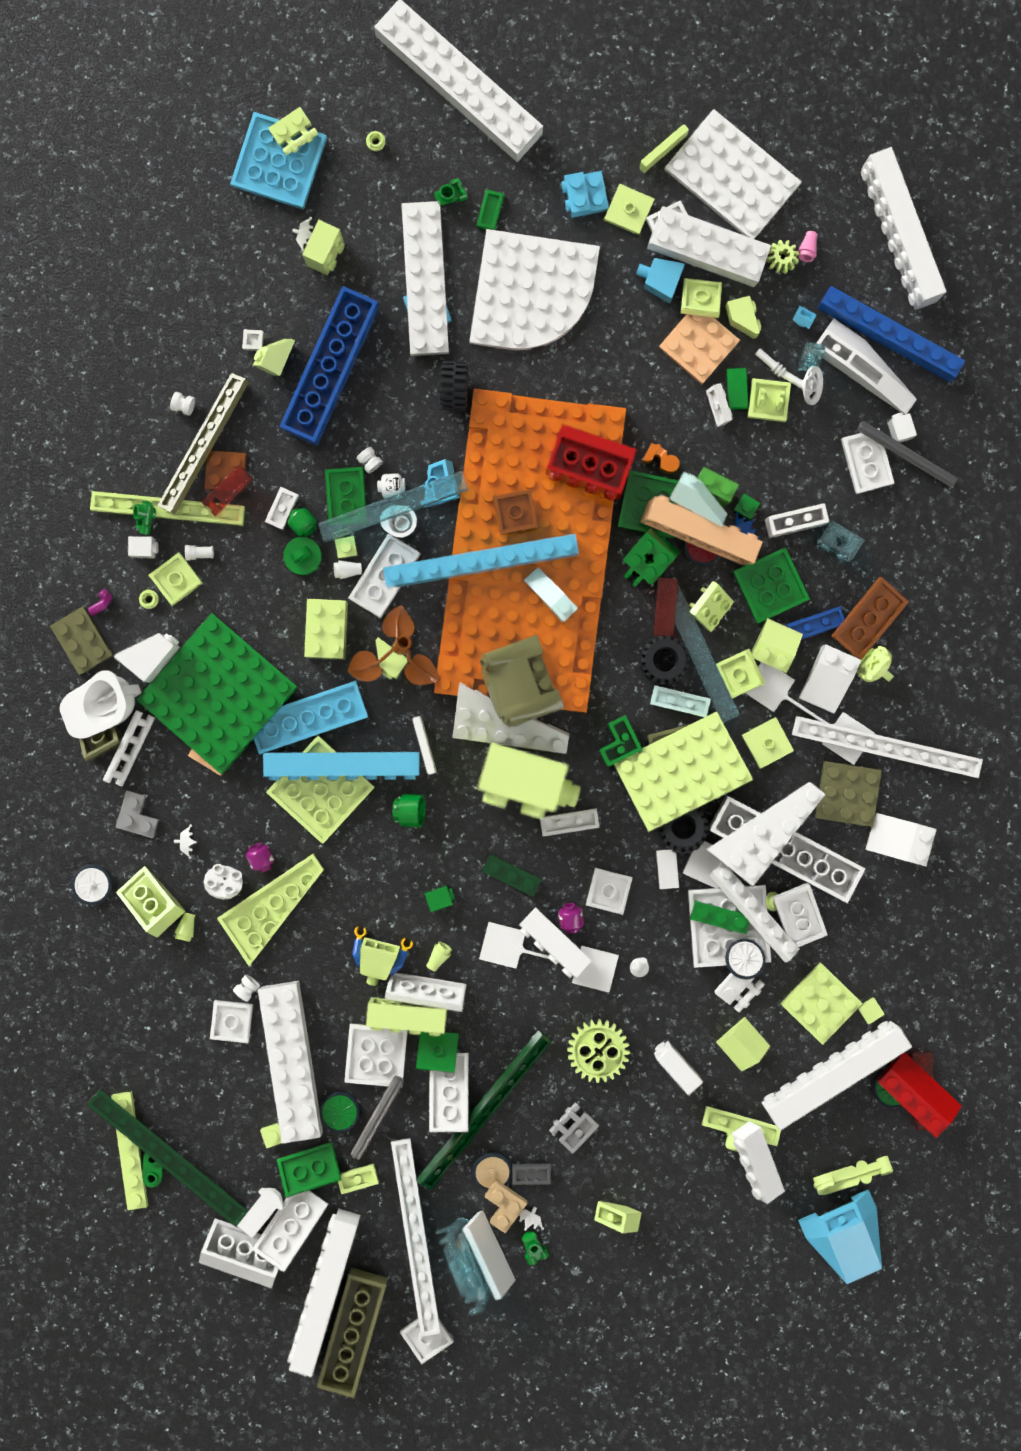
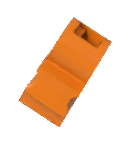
(667, 464)

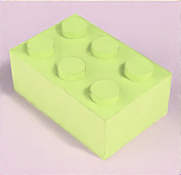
(326, 629)

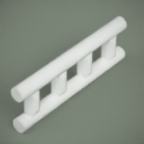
(120, 753)

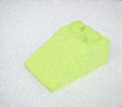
(150, 902)

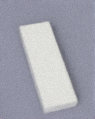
(569, 822)

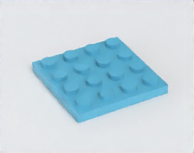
(269, 172)

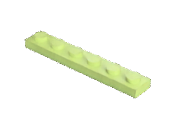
(131, 1160)

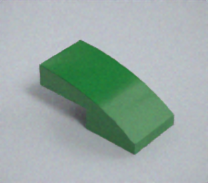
(737, 388)

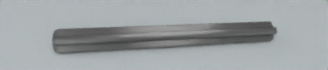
(907, 454)

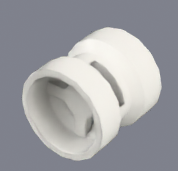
(183, 404)
(369, 460)
(246, 988)

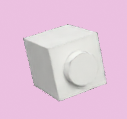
(902, 427)
(142, 547)

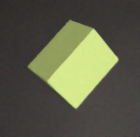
(743, 1044)

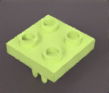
(769, 400)
(711, 606)

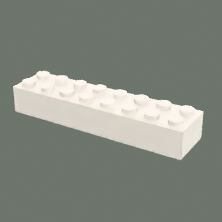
(902, 229)
(799, 856)
(290, 1061)
(836, 1074)
(323, 1292)

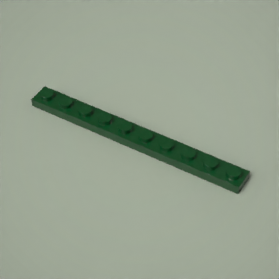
(484, 1109)
(167, 1157)

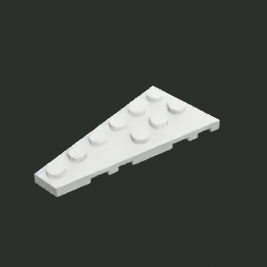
(479, 722)
(760, 840)

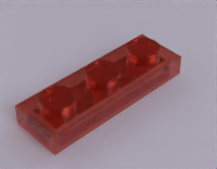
(666, 607)

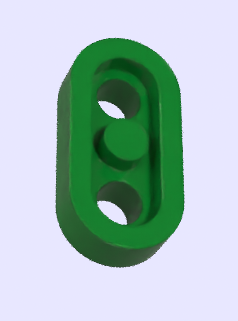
(151, 1168)

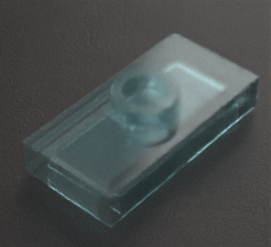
(811, 356)

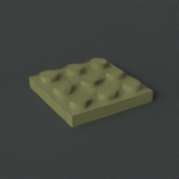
(849, 793)

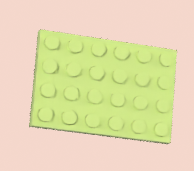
(683, 771)

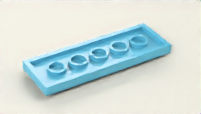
(312, 717)

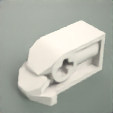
(261, 1211)

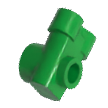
(453, 191)
(144, 513)
(534, 1248)

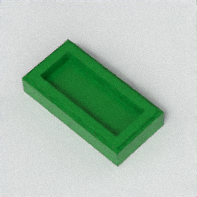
(490, 210)

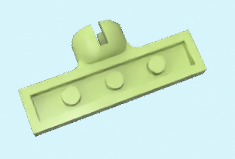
(731, 1122)

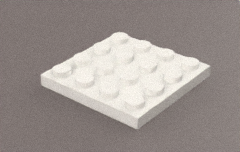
(712, 942)

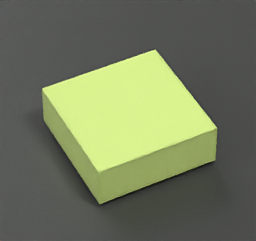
(870, 1011)

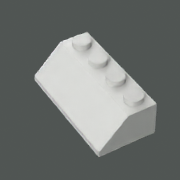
(231, 1251)

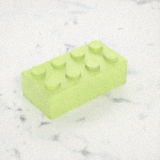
(405, 1016)

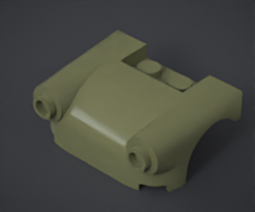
(519, 682)

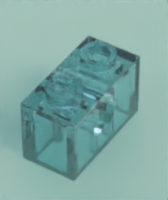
(850, 542)

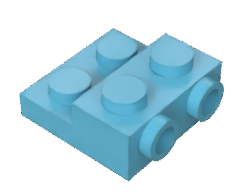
(585, 193)

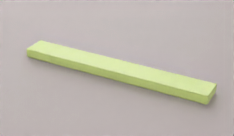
(187, 511)

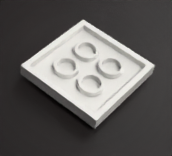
(374, 1055)

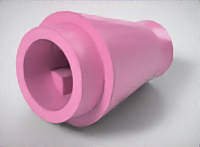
(808, 248)

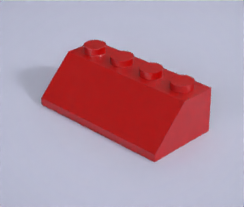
(919, 1094)

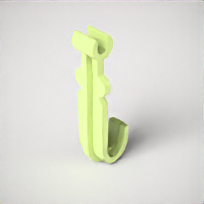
(851, 1176)

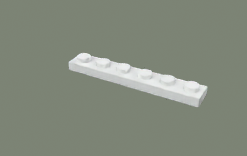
(754, 912)

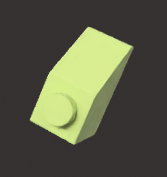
(273, 356)
(393, 664)
(618, 1217)

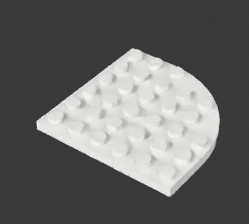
(530, 290)

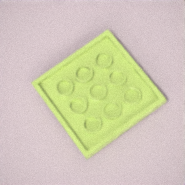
(320, 803)

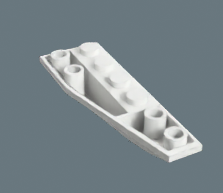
(861, 363)

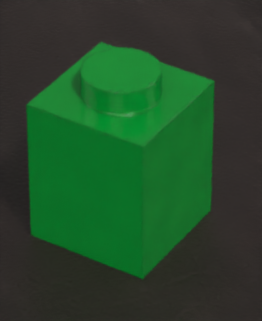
(439, 898)

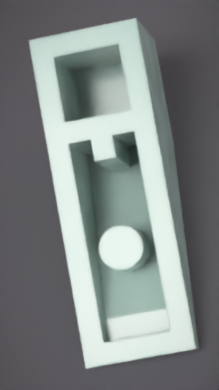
(696, 497)
(551, 595)

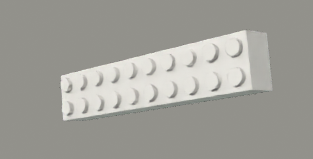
(458, 80)

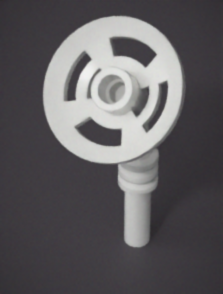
(808, 384)

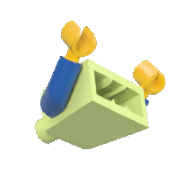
(377, 957)

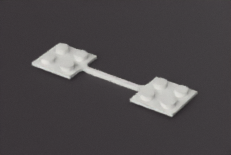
(776, 690)
(505, 945)

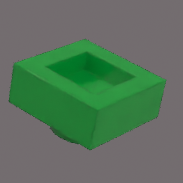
(746, 506)

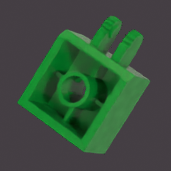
(640, 561)

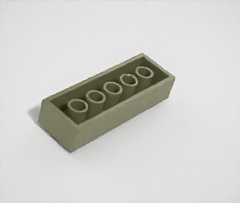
(352, 1332)

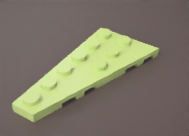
(262, 913)

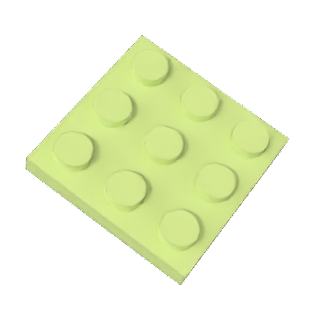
(821, 1003)

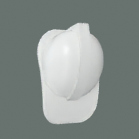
(98, 704)

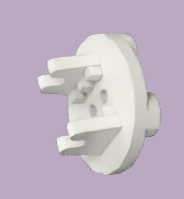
(215, 878)

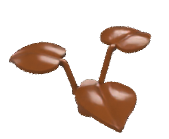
(399, 625)

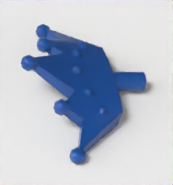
(744, 526)

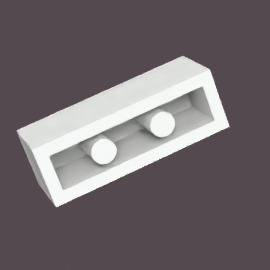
(796, 520)

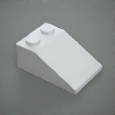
(829, 678)
(901, 839)

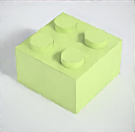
(323, 248)

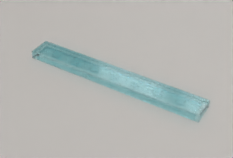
(393, 506)
(703, 660)

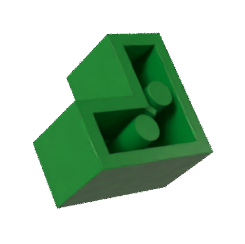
(624, 745)

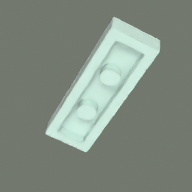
(680, 701)

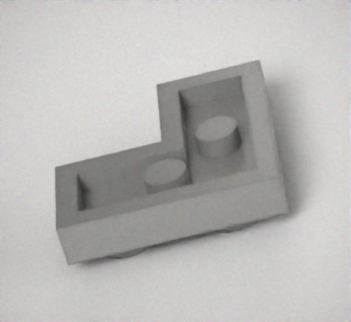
(131, 817)

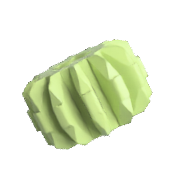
(790, 256)

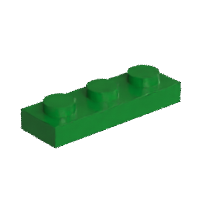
(719, 917)

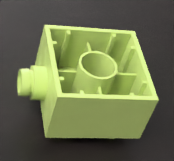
(526, 779)

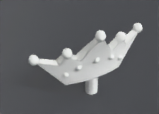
(303, 233)
(185, 841)
(530, 1218)

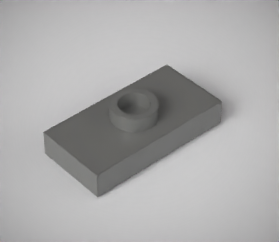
(531, 1174)

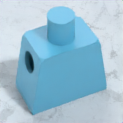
(661, 277)

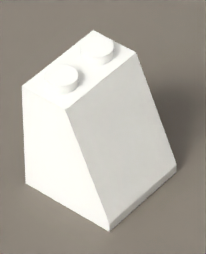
(149, 656)

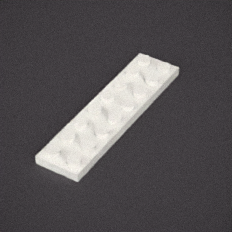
(425, 278)

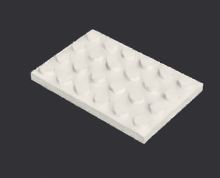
(732, 175)

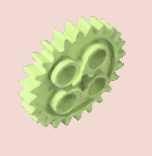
(610, 1063)

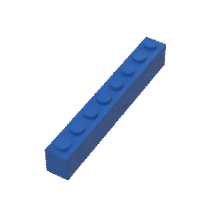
(891, 334)

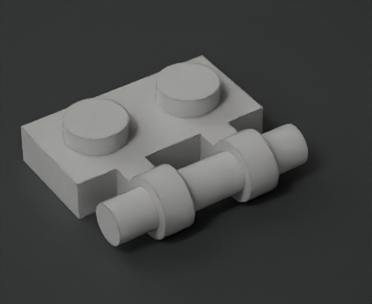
(578, 1131)

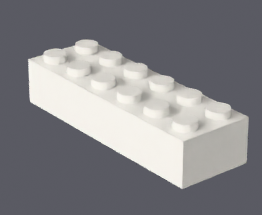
(708, 246)

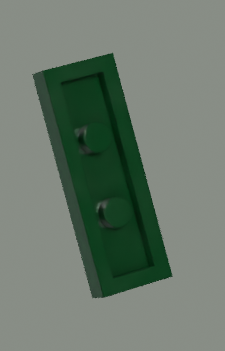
(511, 875)

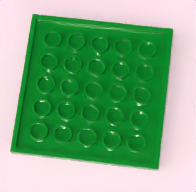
(217, 693)

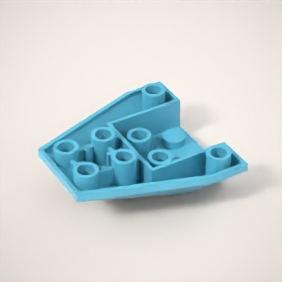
(847, 1237)

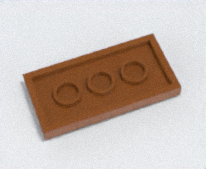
(870, 618)

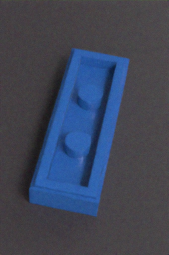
(818, 623)

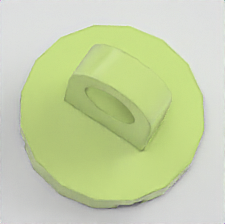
(875, 665)

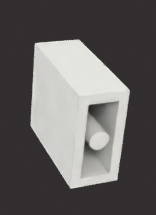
(677, 1067)

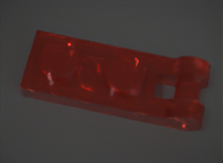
(227, 490)

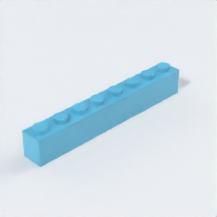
(341, 764)

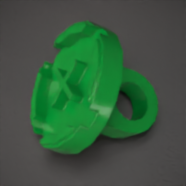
(302, 556)

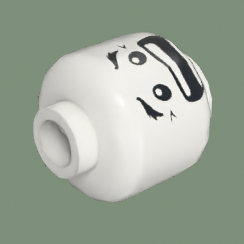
(391, 485)

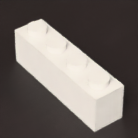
(551, 939)
(757, 1162)

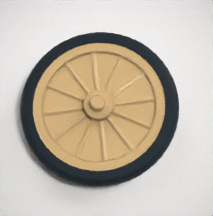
(491, 1167)

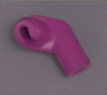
(102, 604)

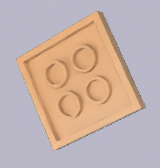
(699, 345)

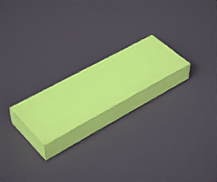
(664, 148)

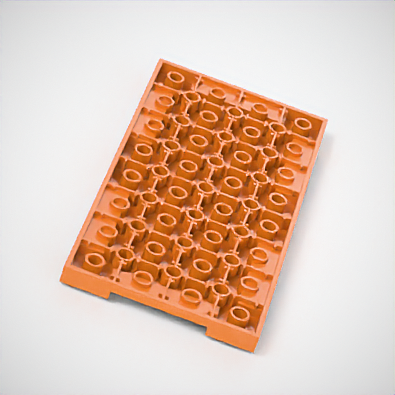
(492, 609)

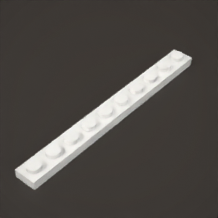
(887, 747)
(415, 1237)

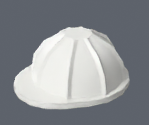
(401, 525)

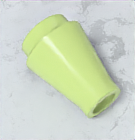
(186, 927)
(439, 955)

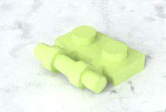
(291, 126)

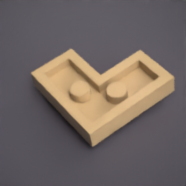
(509, 1205)

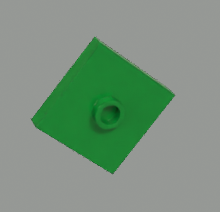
(437, 1052)

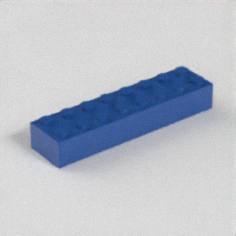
(329, 366)

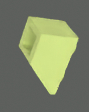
(742, 316)

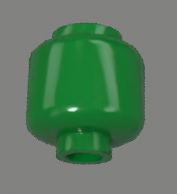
(302, 522)

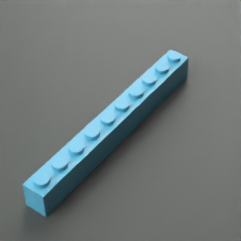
(481, 561)

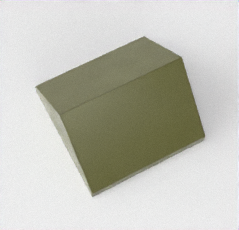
(100, 743)

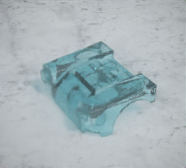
(465, 1266)

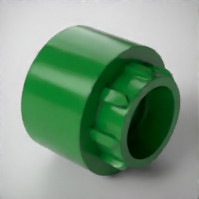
(409, 810)

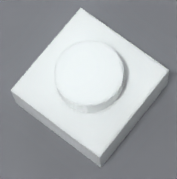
(252, 340)

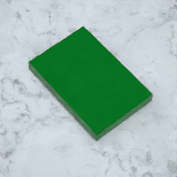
(344, 490)
(309, 1169)

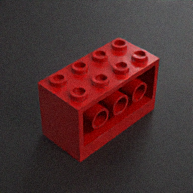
(594, 450)

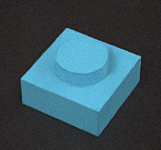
(804, 317)

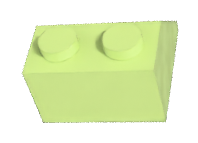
(776, 645)

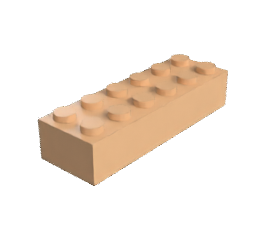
(699, 531)

